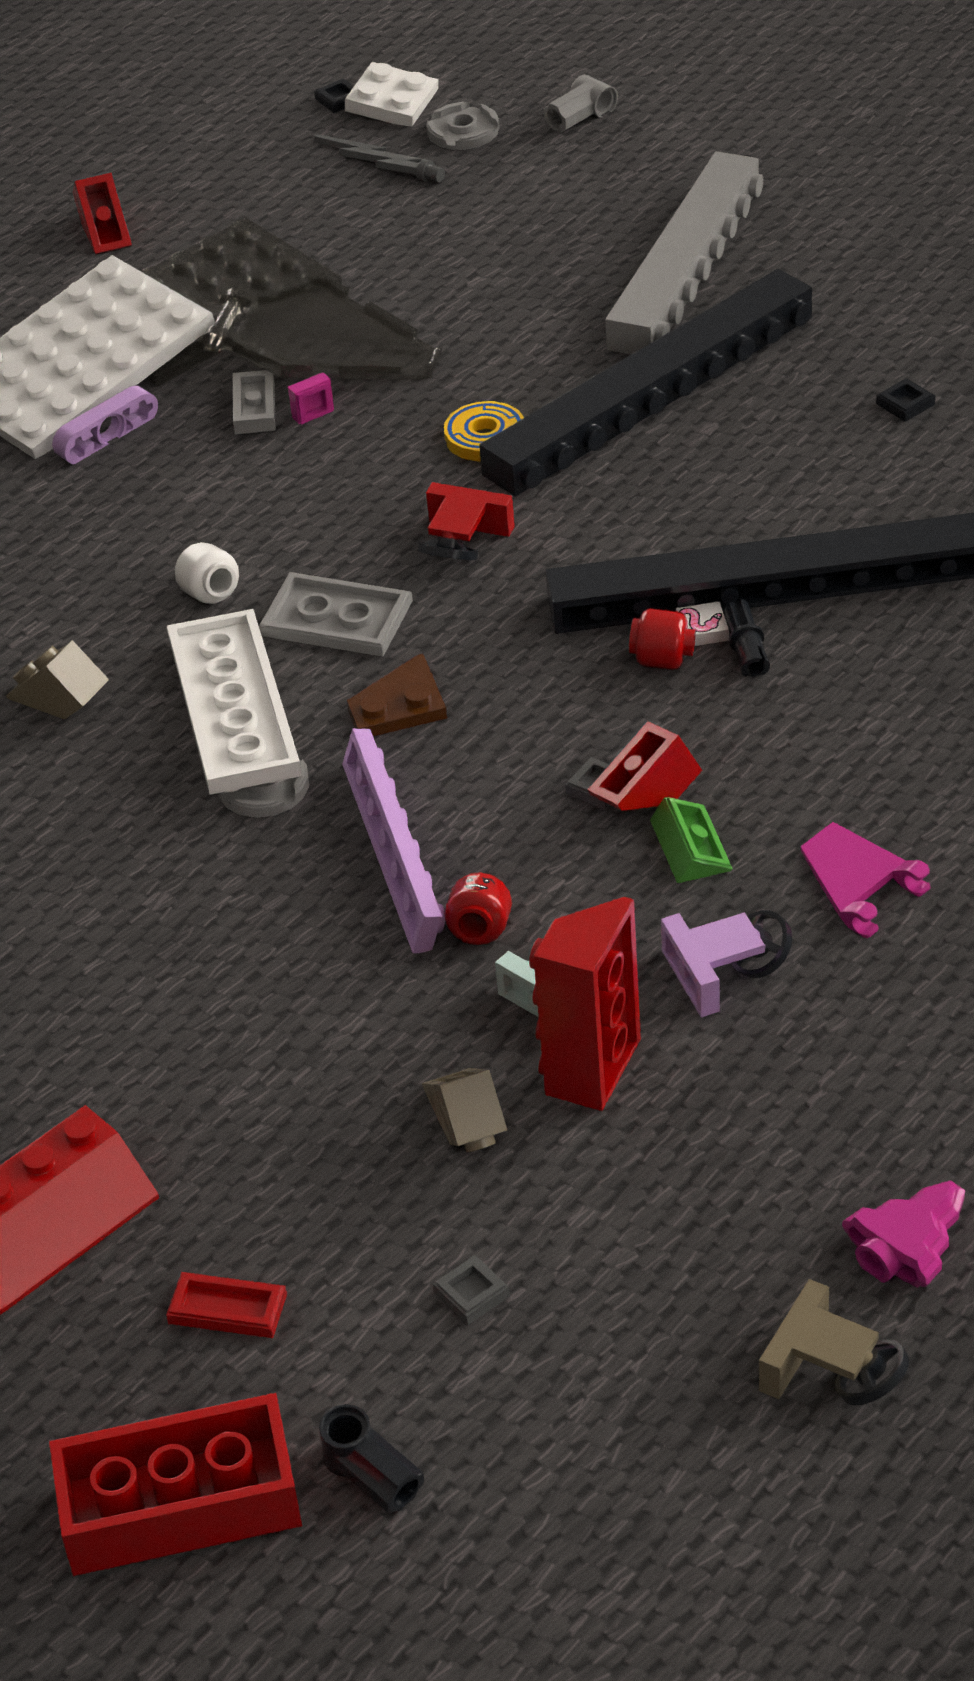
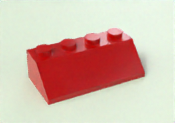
(587, 1001)
(64, 1200)

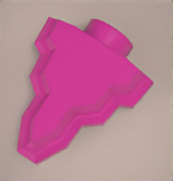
(906, 1234)

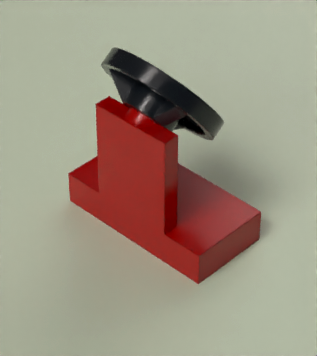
(460, 512)

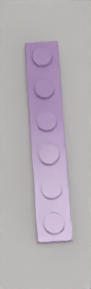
(392, 841)

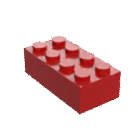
(174, 1484)

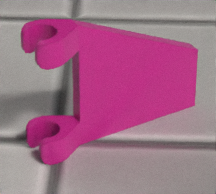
(854, 870)

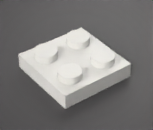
(391, 94)

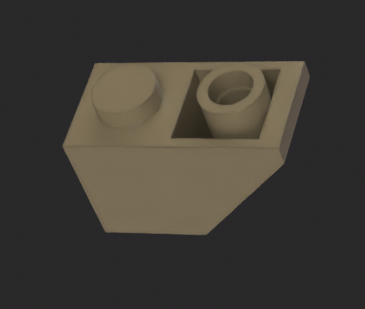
(58, 681)

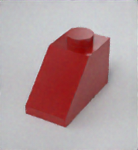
(101, 213)
(647, 770)

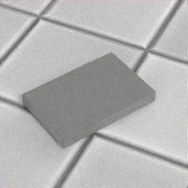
(336, 614)

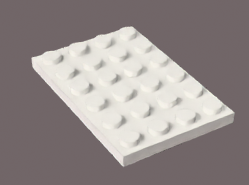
(89, 347)

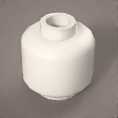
(206, 573)

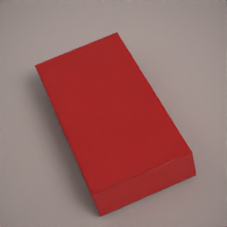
(226, 1304)

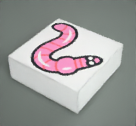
(708, 622)

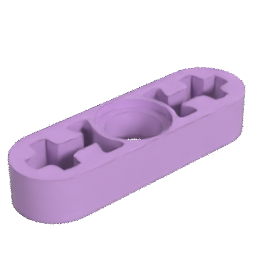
(82, 435)

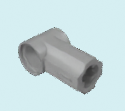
(585, 98)

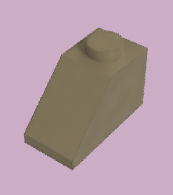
(467, 1108)

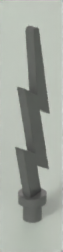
(422, 168)

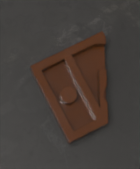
(398, 700)

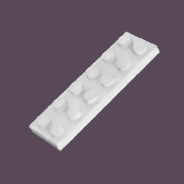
(233, 702)

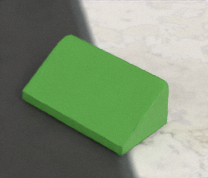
(689, 840)

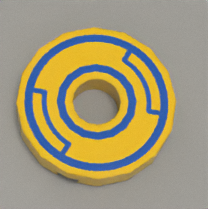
(463, 424)

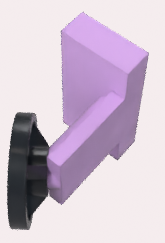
(729, 940)

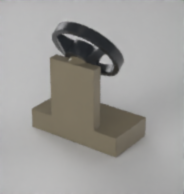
(831, 1343)

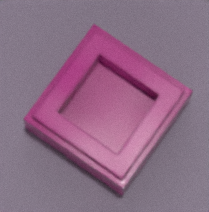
(311, 398)

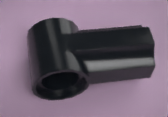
(369, 1459)

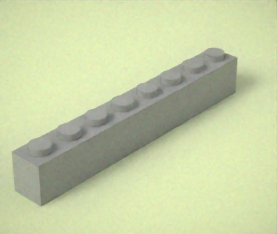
(684, 253)

